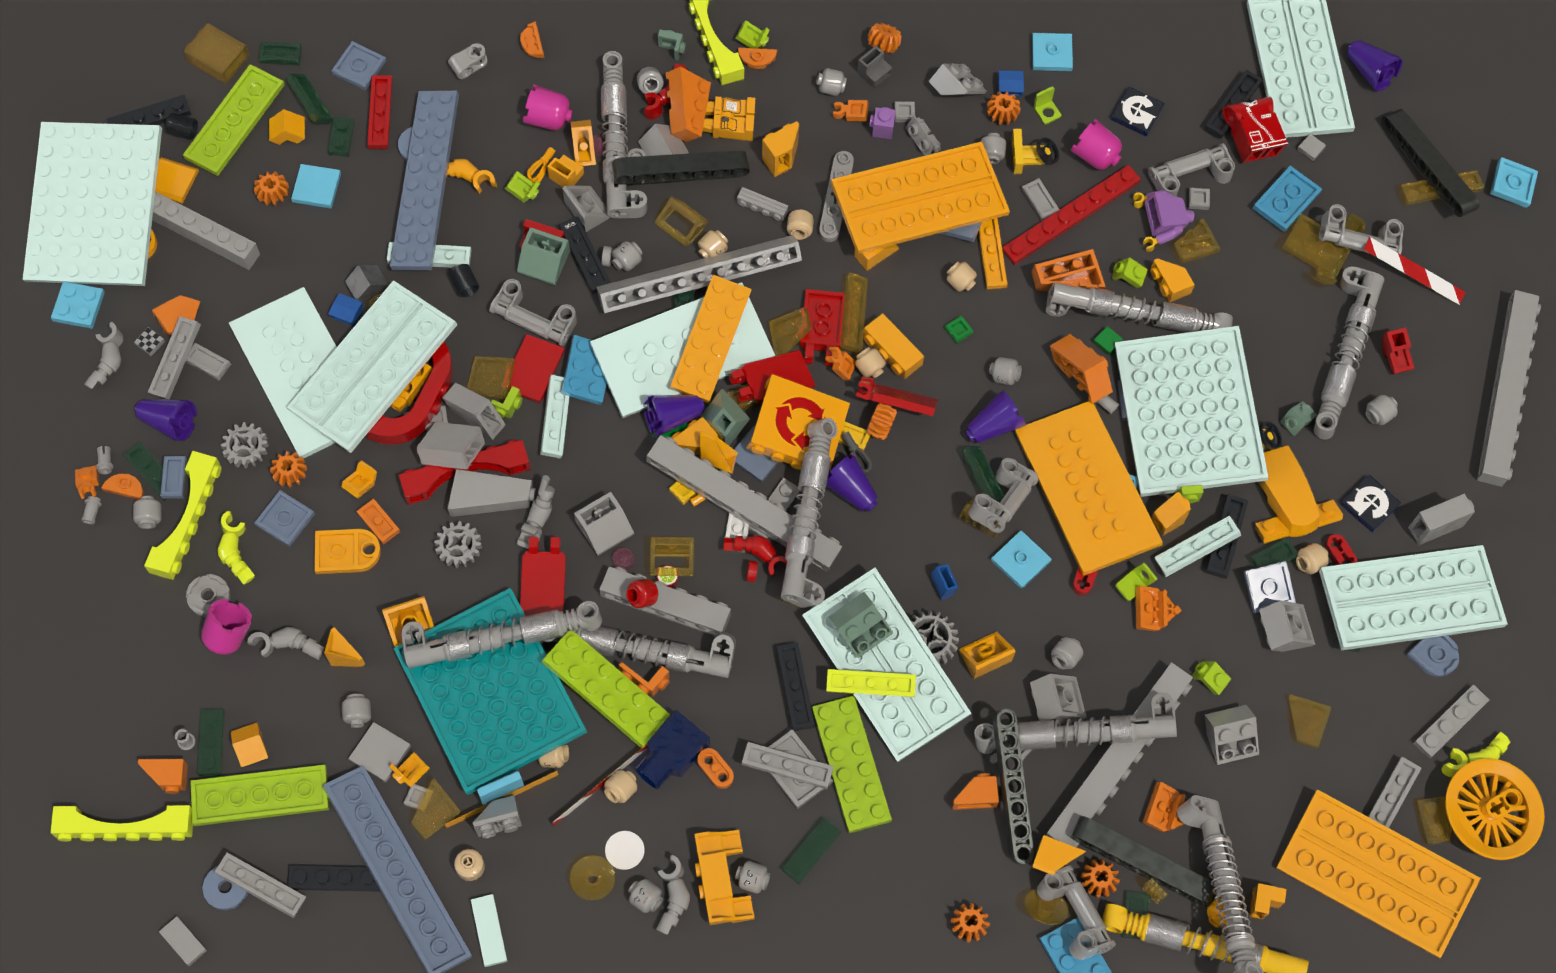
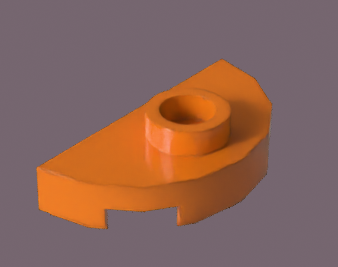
(531, 41)
(757, 57)
(124, 485)

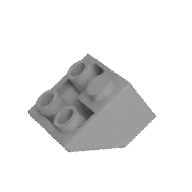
(956, 80)
(498, 817)

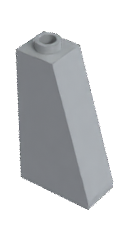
(488, 493)

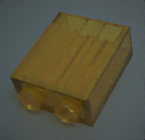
(216, 53)

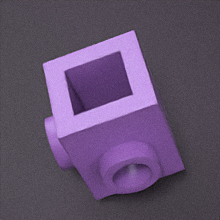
(883, 122)

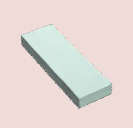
(489, 930)

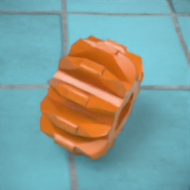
(884, 37)
(1003, 108)
(271, 188)
(881, 421)
(293, 462)
(1094, 871)
(964, 916)

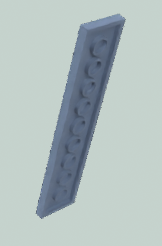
(424, 181)
(397, 871)

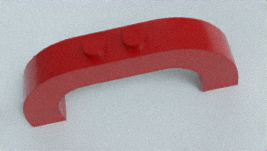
(406, 428)

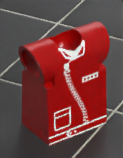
(1255, 129)

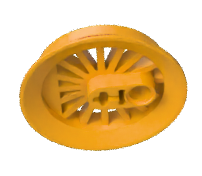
(1522, 796)

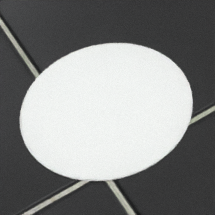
(624, 850)

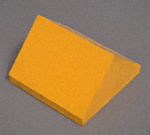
(401, 614)
(987, 654)

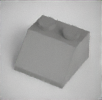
(1286, 626)
(1058, 698)

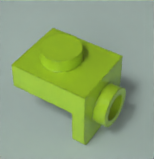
(752, 36)
(522, 187)
(1129, 271)
(512, 402)
(1192, 493)
(1212, 676)

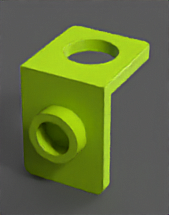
(1043, 101)
(1135, 578)

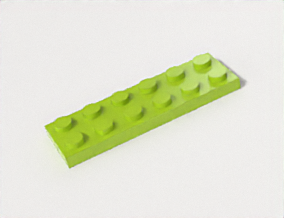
(233, 120)
(605, 688)
(853, 763)
(259, 795)

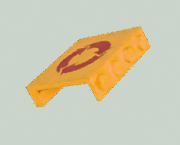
(786, 417)

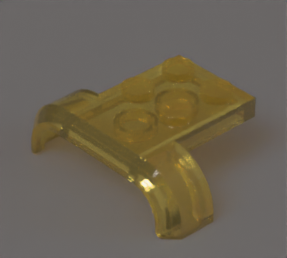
(1324, 256)

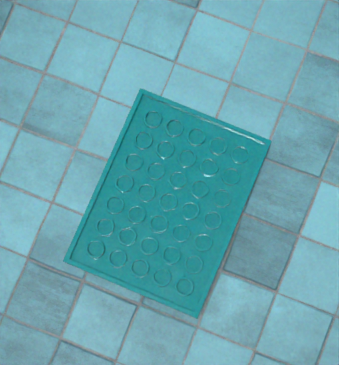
(493, 706)

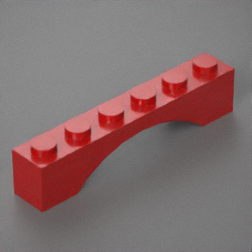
(422, 483)

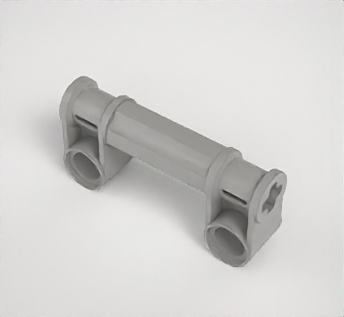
(1216, 159)
(1334, 231)
(507, 306)
(989, 511)
(1094, 938)

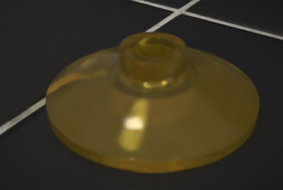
(592, 866)
(1046, 912)

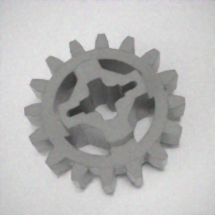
(247, 436)
(460, 535)

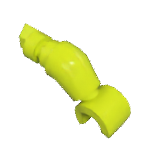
(228, 549)
(1493, 751)

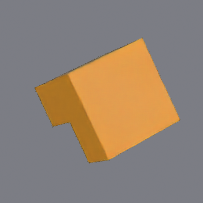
(286, 126)
(565, 171)
(249, 744)
(1265, 897)

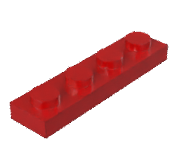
(380, 112)

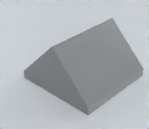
(661, 142)
(586, 205)

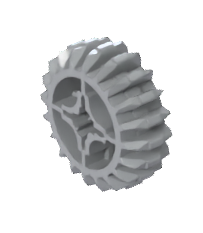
(937, 641)

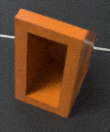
(167, 773)
(978, 794)

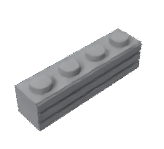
(762, 204)

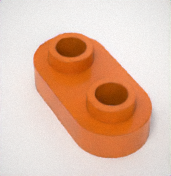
(717, 768)

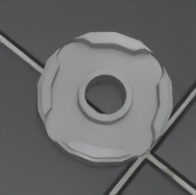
(202, 584)

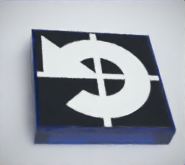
(1137, 111)
(1370, 503)

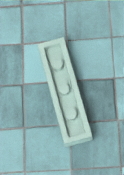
(444, 255)
(554, 419)
(1197, 546)

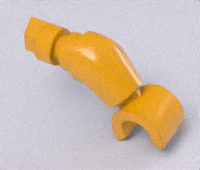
(465, 169)

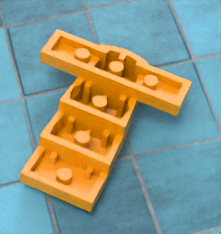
(1291, 500)

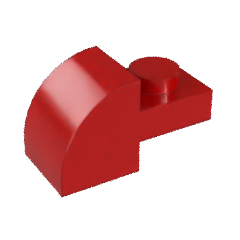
(1396, 348)

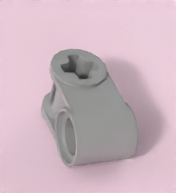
(467, 61)

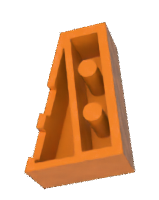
(688, 103)
(1074, 270)
(1084, 365)

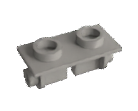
(919, 132)

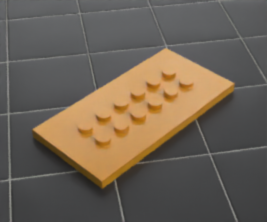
(919, 197)
(1088, 488)
(1378, 873)

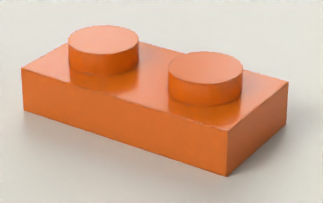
(378, 521)

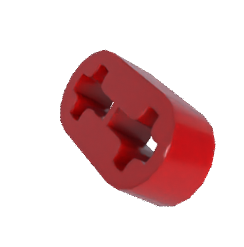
(1340, 553)
(1089, 582)

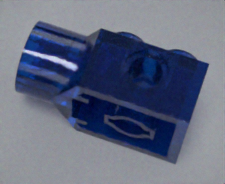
(672, 750)

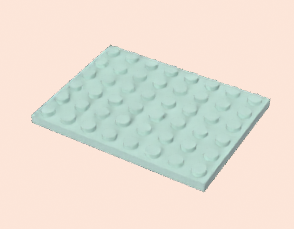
(92, 203)
(1190, 411)

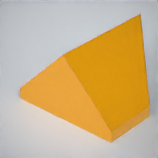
(717, 452)
(340, 652)
(1054, 854)

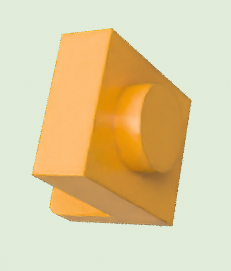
(360, 480)
(410, 770)

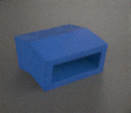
(1012, 82)
(346, 309)
(944, 581)

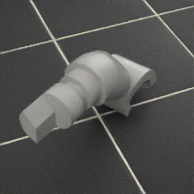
(110, 357)
(538, 513)
(287, 637)
(678, 896)

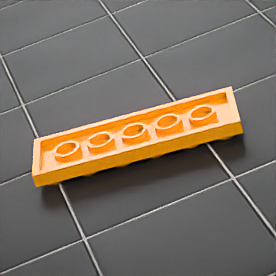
(710, 338)

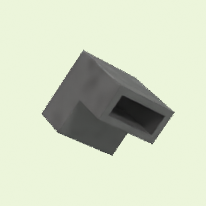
(873, 67)
(365, 281)

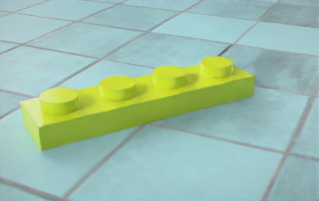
(871, 683)

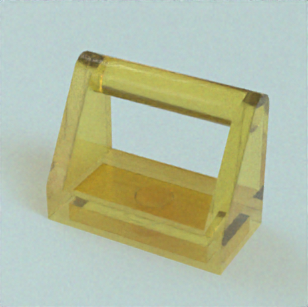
(676, 204)
(671, 548)

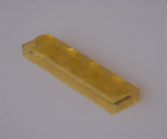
(1422, 191)
(854, 313)

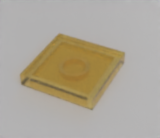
(491, 376)

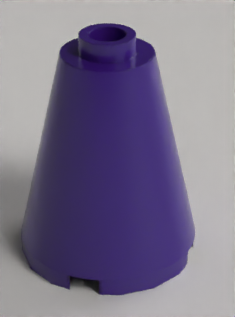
(1374, 63)
(671, 411)
(168, 416)
(995, 419)
(851, 483)

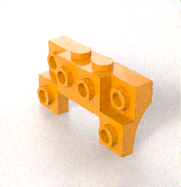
(716, 887)

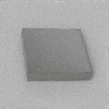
(378, 751)

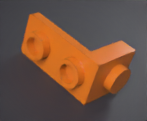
(658, 681)

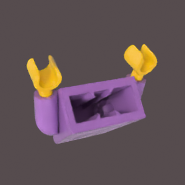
(1165, 214)

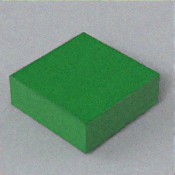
(958, 329)
(1106, 340)

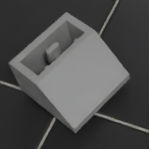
(603, 523)
(1232, 734)

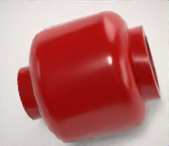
(642, 593)

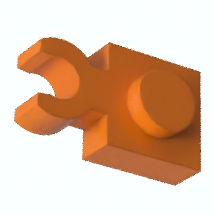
(855, 110)
(843, 363)
(86, 479)

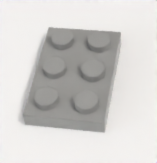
(796, 791)

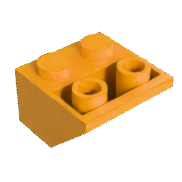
(780, 148)

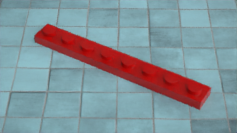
(1071, 215)

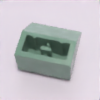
(543, 256)
(861, 624)

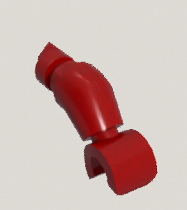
(656, 101)
(757, 546)

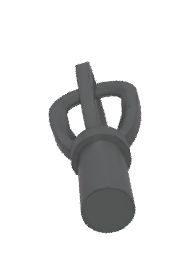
(854, 447)

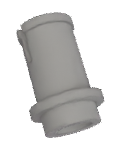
(1108, 404)
(104, 460)
(91, 509)
(185, 740)

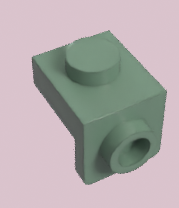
(673, 41)
(1298, 418)

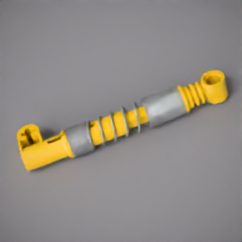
(1174, 935)

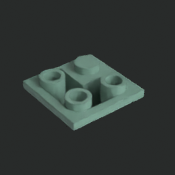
(725, 417)

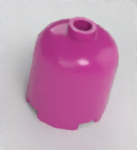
(547, 109)
(1098, 146)
(225, 626)

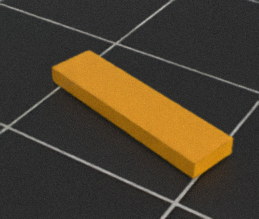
(992, 255)

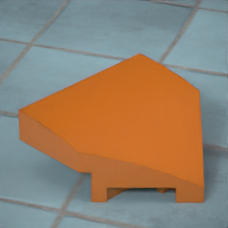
(171, 311)
(1153, 608)
(1163, 808)

